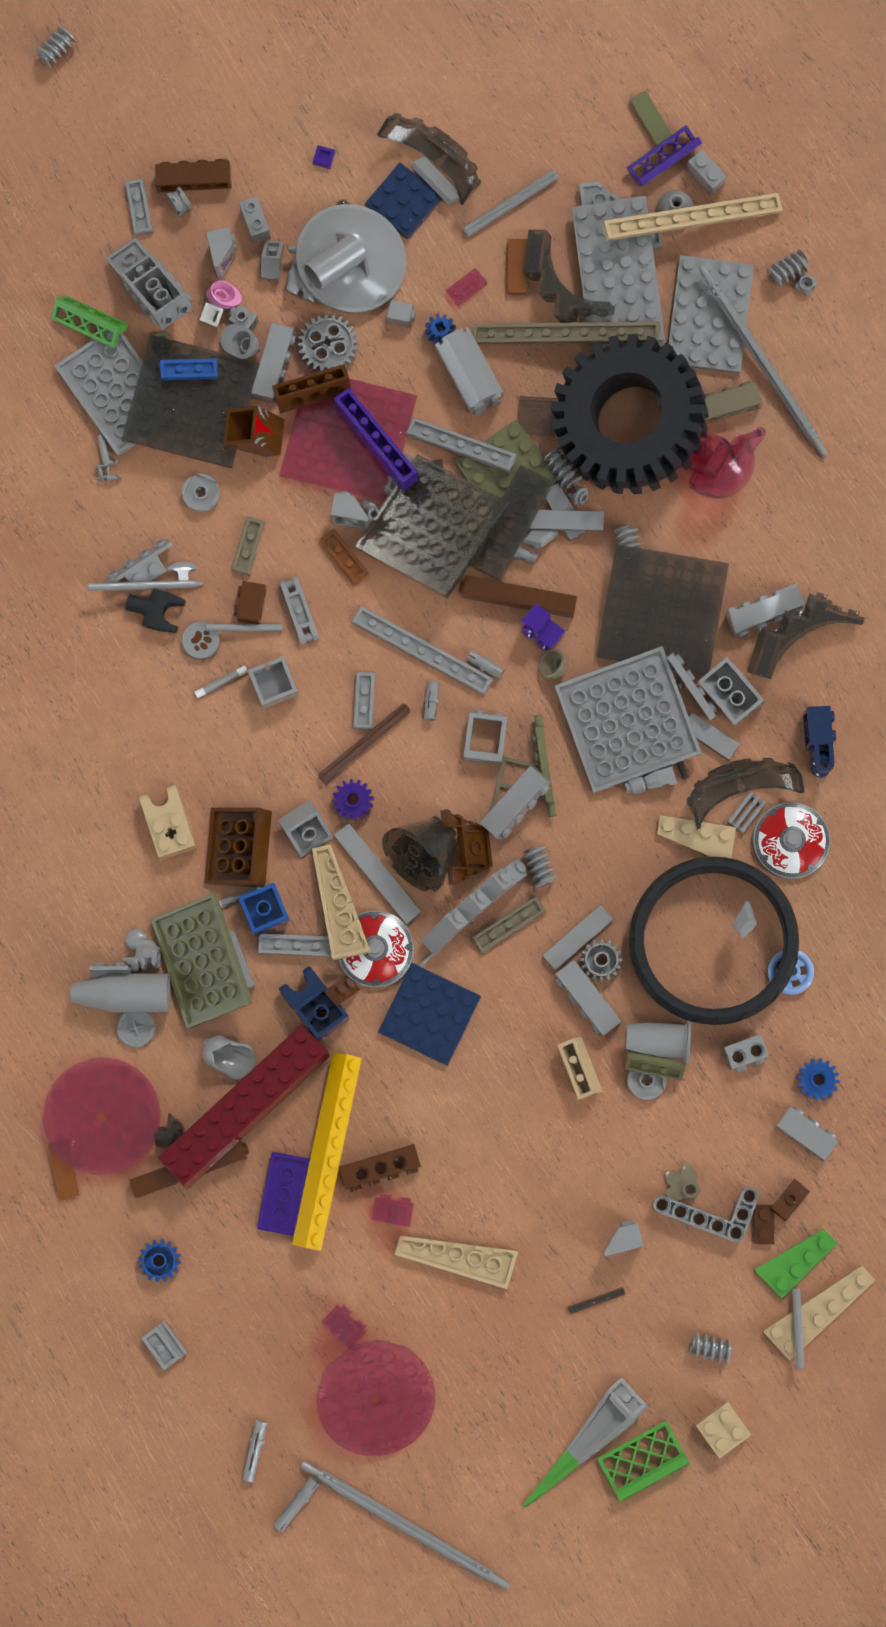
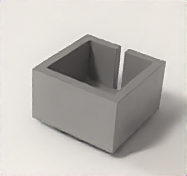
(275, 684)

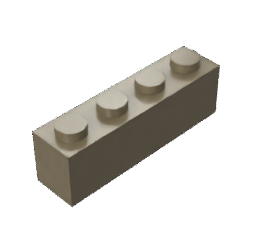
(732, 401)

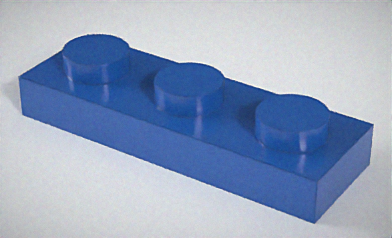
(188, 369)

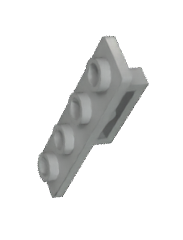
(144, 567)

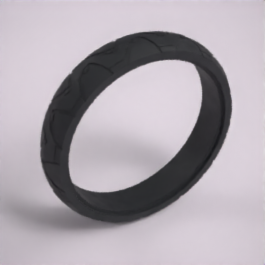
(723, 866)

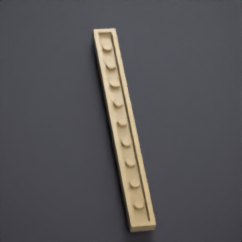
(692, 216)

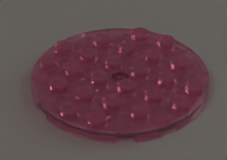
(73, 1111)
(368, 1370)

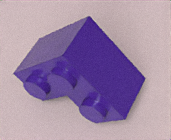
(540, 627)

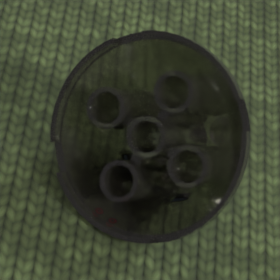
(421, 852)

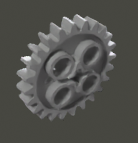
(322, 328)

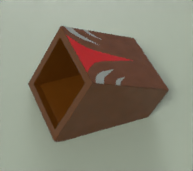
(254, 431)

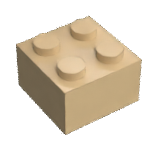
(722, 1429)

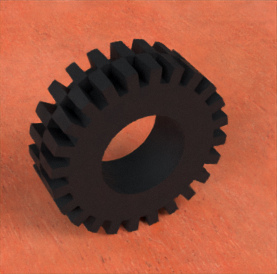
(619, 368)

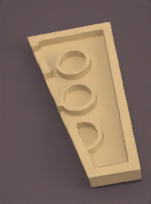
(709, 839)

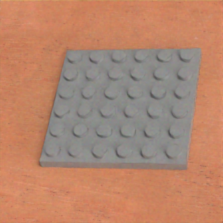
(628, 719)

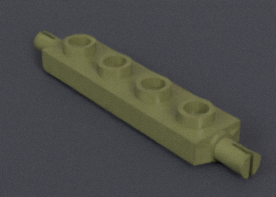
(541, 757)

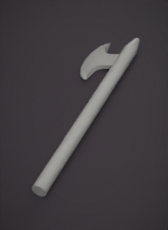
(181, 568)

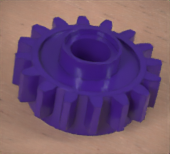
(349, 790)

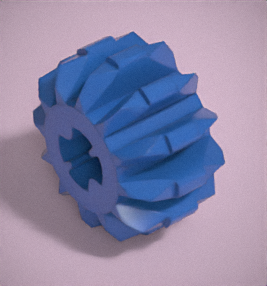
(442, 322)

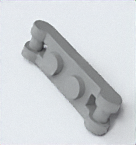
(299, 610)

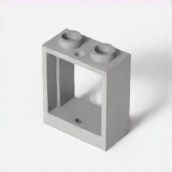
(485, 757)

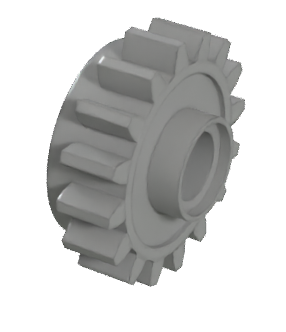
(601, 970)

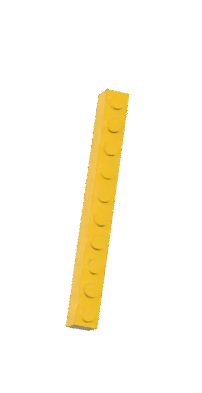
(326, 1151)

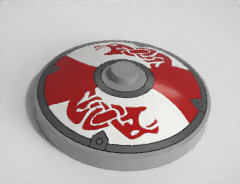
(791, 840)
(390, 951)

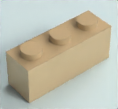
(580, 1068)

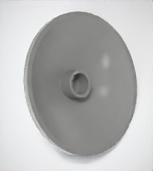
(350, 258)

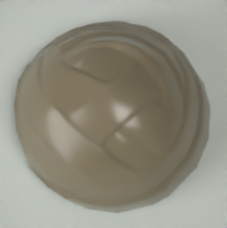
(553, 664)

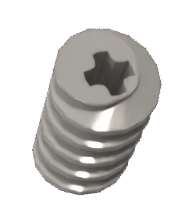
(54, 46)
(788, 267)
(561, 468)
(626, 536)
(540, 869)
(710, 1347)

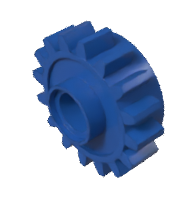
(827, 1075)
(150, 1266)

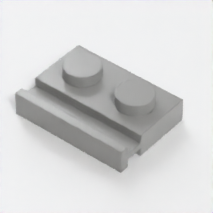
(164, 1345)

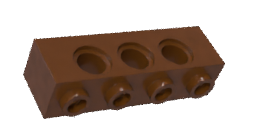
(311, 388)
(349, 1171)

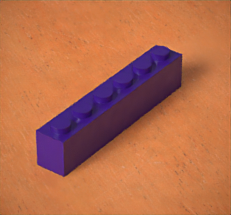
(376, 439)

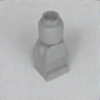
(651, 780)

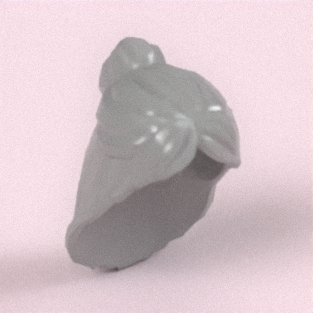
(229, 1056)

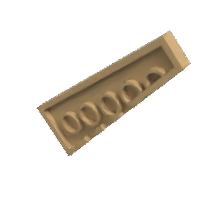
(341, 919)
(472, 1261)
(819, 1311)

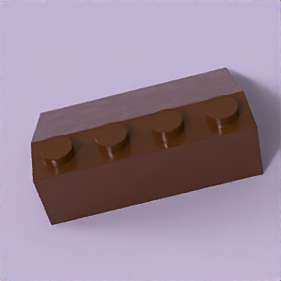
(238, 847)

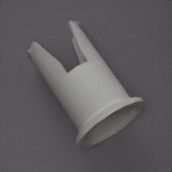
(660, 1040)

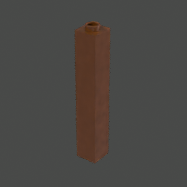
(517, 596)
(162, 1178)

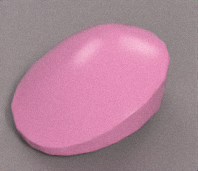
(223, 295)

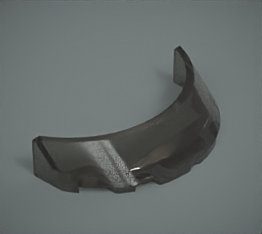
(438, 148)
(738, 778)

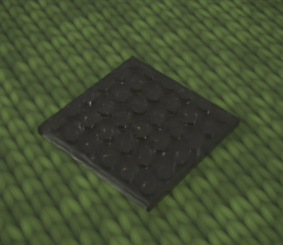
(188, 414)
(433, 527)
(665, 603)

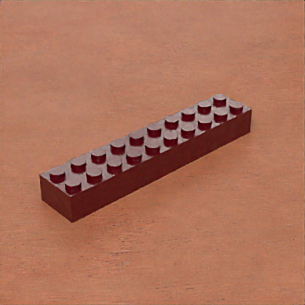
(244, 1107)

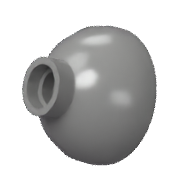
(666, 201)

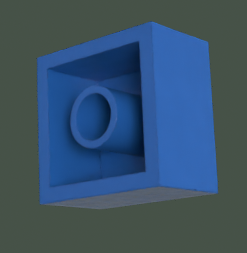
(264, 909)

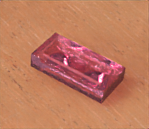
(466, 287)

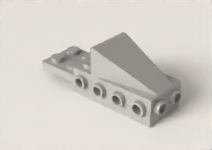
(150, 284)

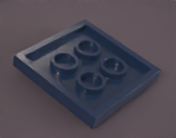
(404, 200)

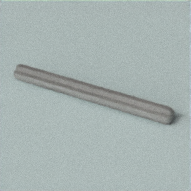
(510, 203)

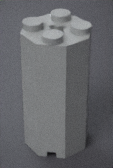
(469, 371)

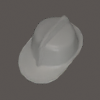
(239, 341)

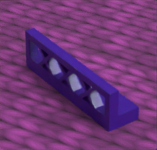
(666, 162)

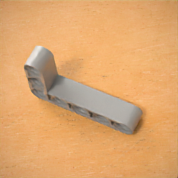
(706, 1225)

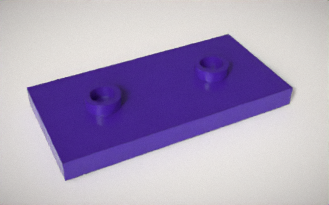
(283, 1193)

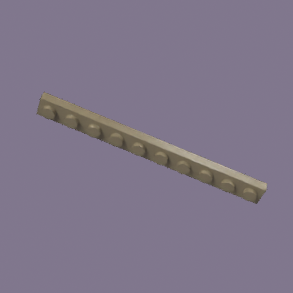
(562, 332)

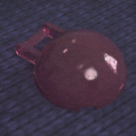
(734, 472)

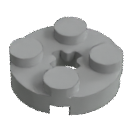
(203, 503)
(645, 1092)

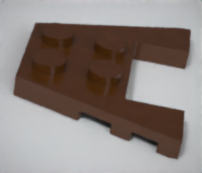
(473, 847)

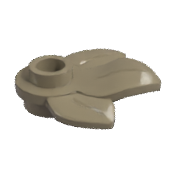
(680, 1181)

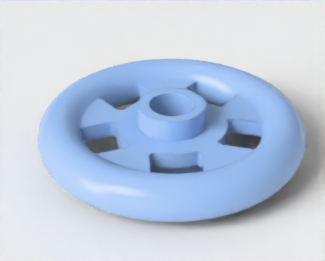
(805, 980)

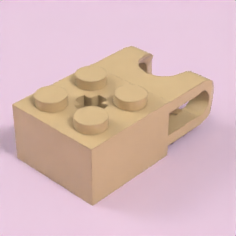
(166, 819)

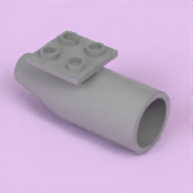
(119, 991)

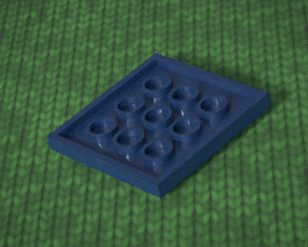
(429, 1014)

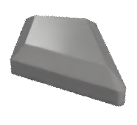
(539, 537)
(745, 920)

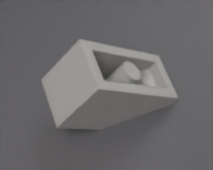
(272, 259)

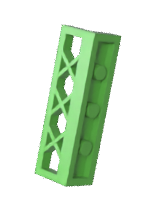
(91, 314)

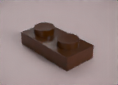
(342, 990)
(763, 1224)

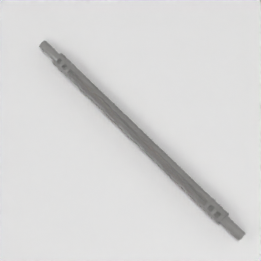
(763, 361)
(405, 1525)

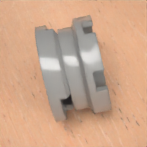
(179, 201)

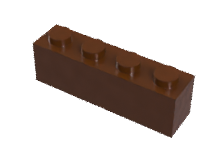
(193, 175)

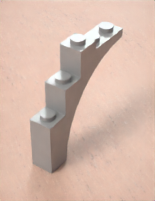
(474, 905)

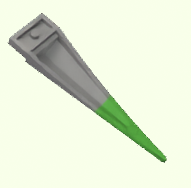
(610, 1418)

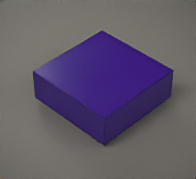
(324, 157)

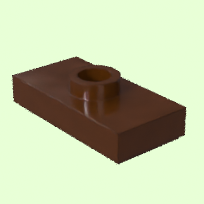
(789, 1200)

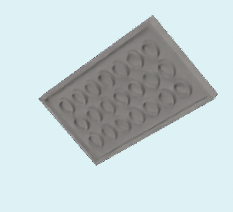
(619, 268)

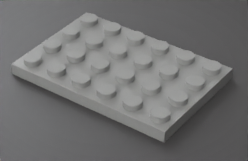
(699, 324)
(104, 385)

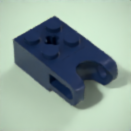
(819, 738)
(311, 1001)

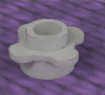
(804, 278)

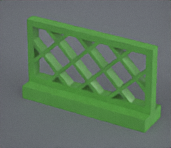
(651, 1477)

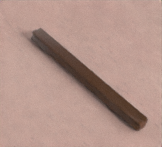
(364, 743)

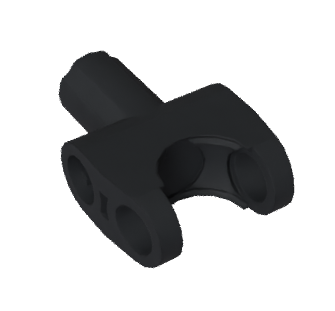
(155, 609)

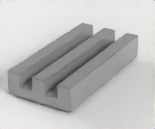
(756, 800)

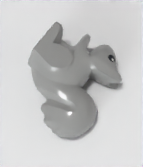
(145, 949)

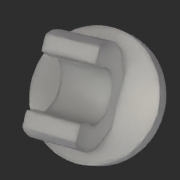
(580, 495)

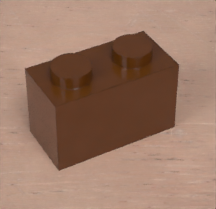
(250, 603)

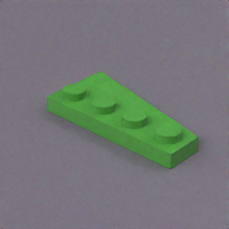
(792, 1265)

